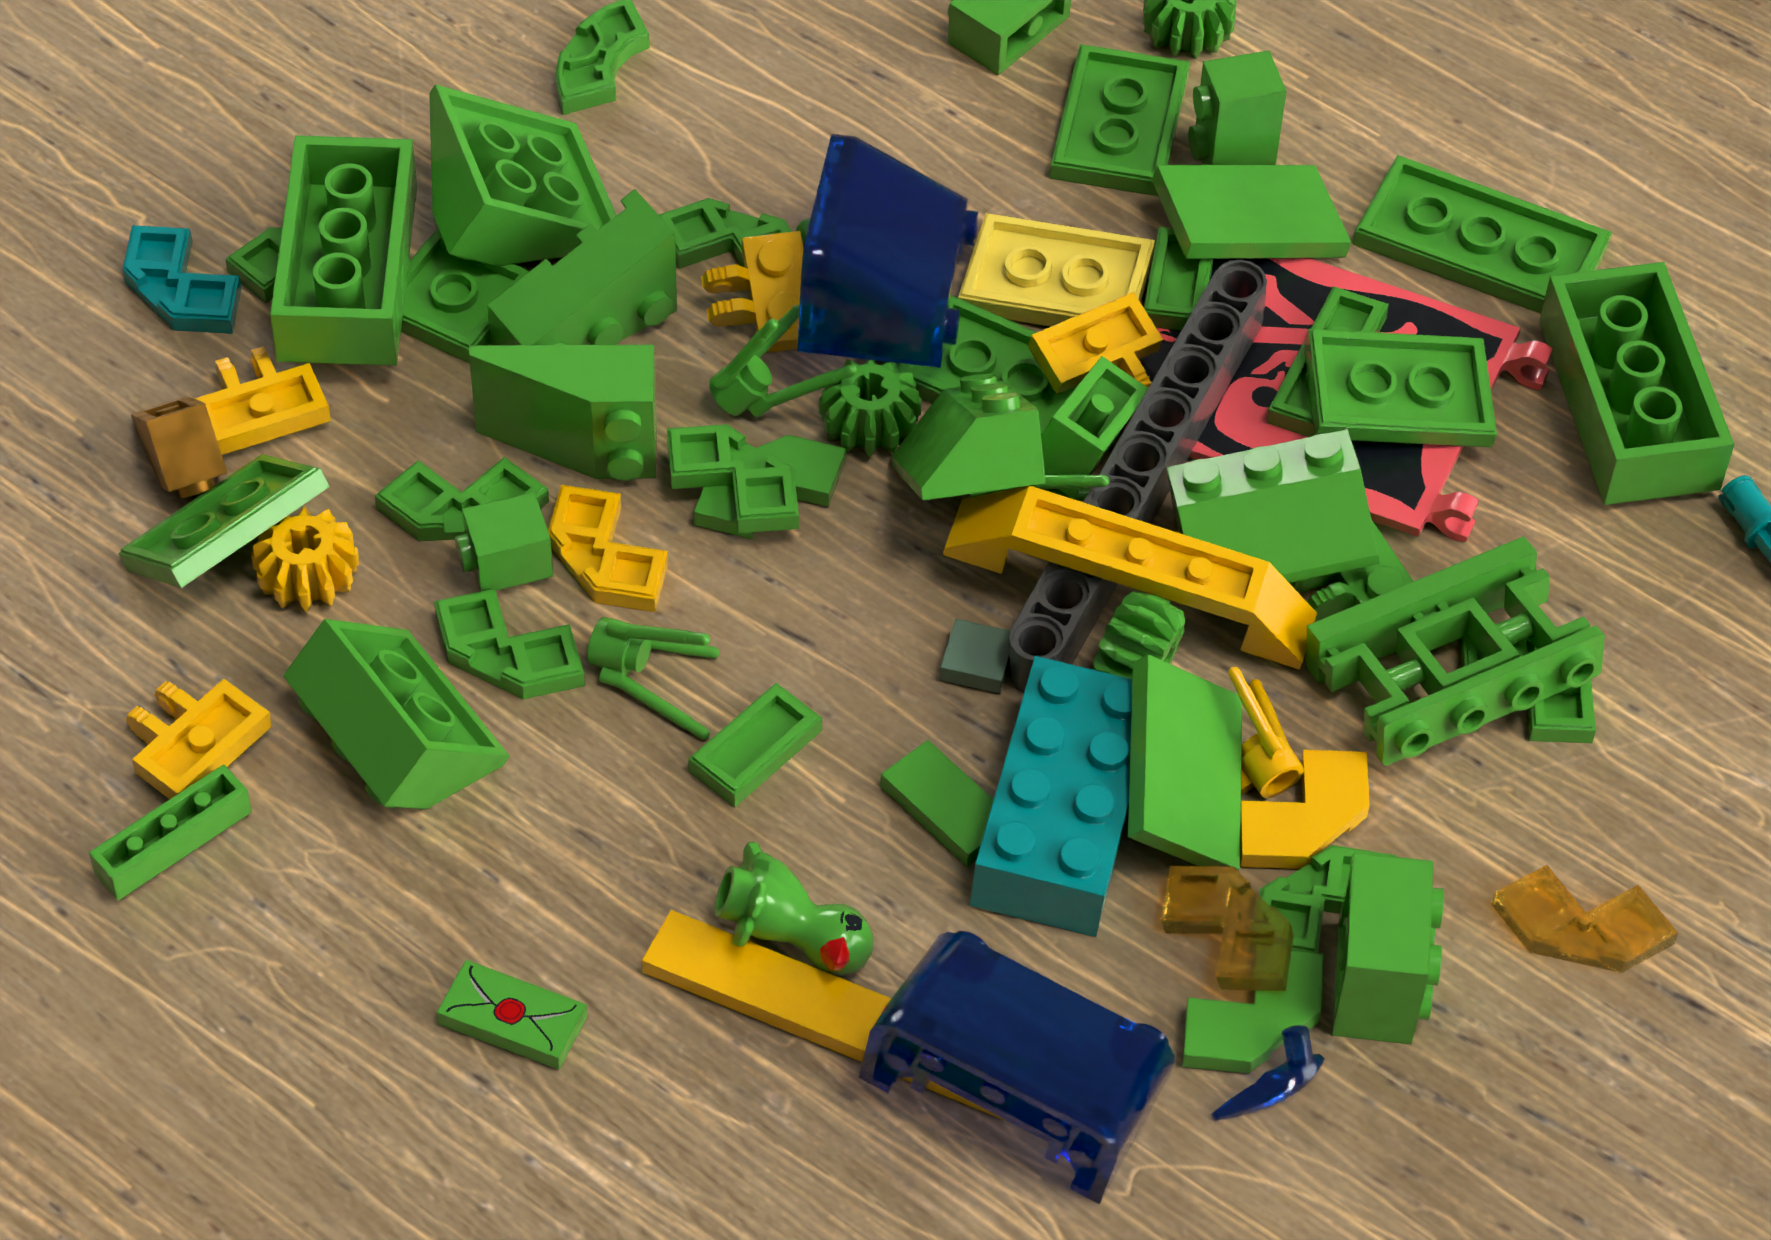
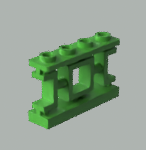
(1436, 613)

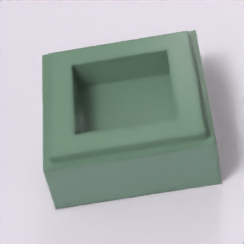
(976, 656)

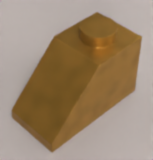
(181, 445)

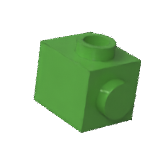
(505, 543)

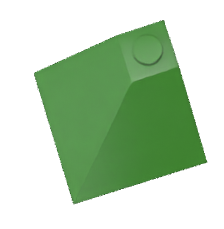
(509, 180)

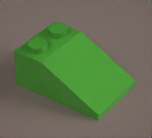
(571, 404)

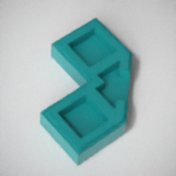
(186, 301)

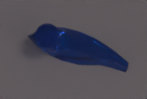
(1279, 1082)

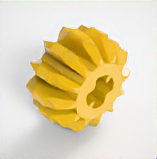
(305, 559)

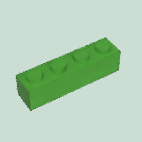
(170, 832)

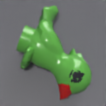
(773, 906)

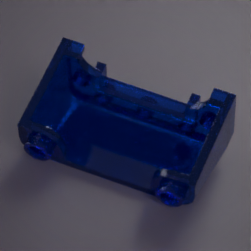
(881, 259)
(1023, 1054)

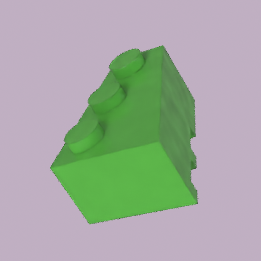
(599, 290)

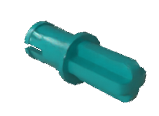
(1750, 510)

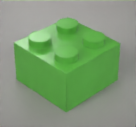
(1386, 948)

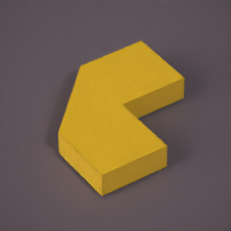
(607, 570)
(1293, 832)

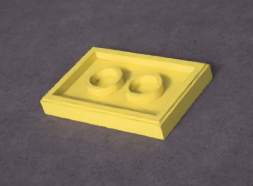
(1051, 270)

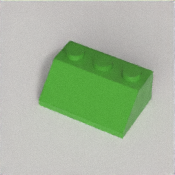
(973, 442)
(1281, 503)
(392, 714)

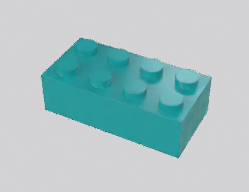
(1059, 800)

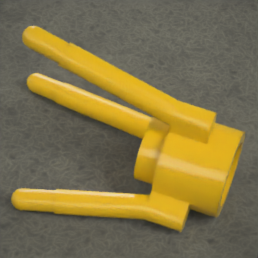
(1267, 756)

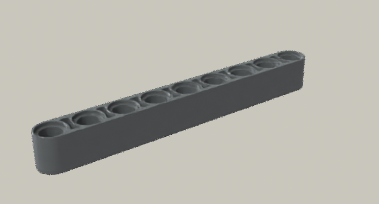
(1155, 438)

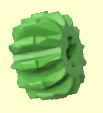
(1189, 24)
(871, 407)
(1139, 628)

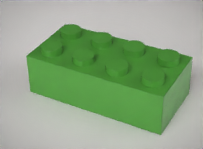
(344, 251)
(1635, 383)

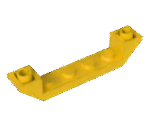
(1138, 558)

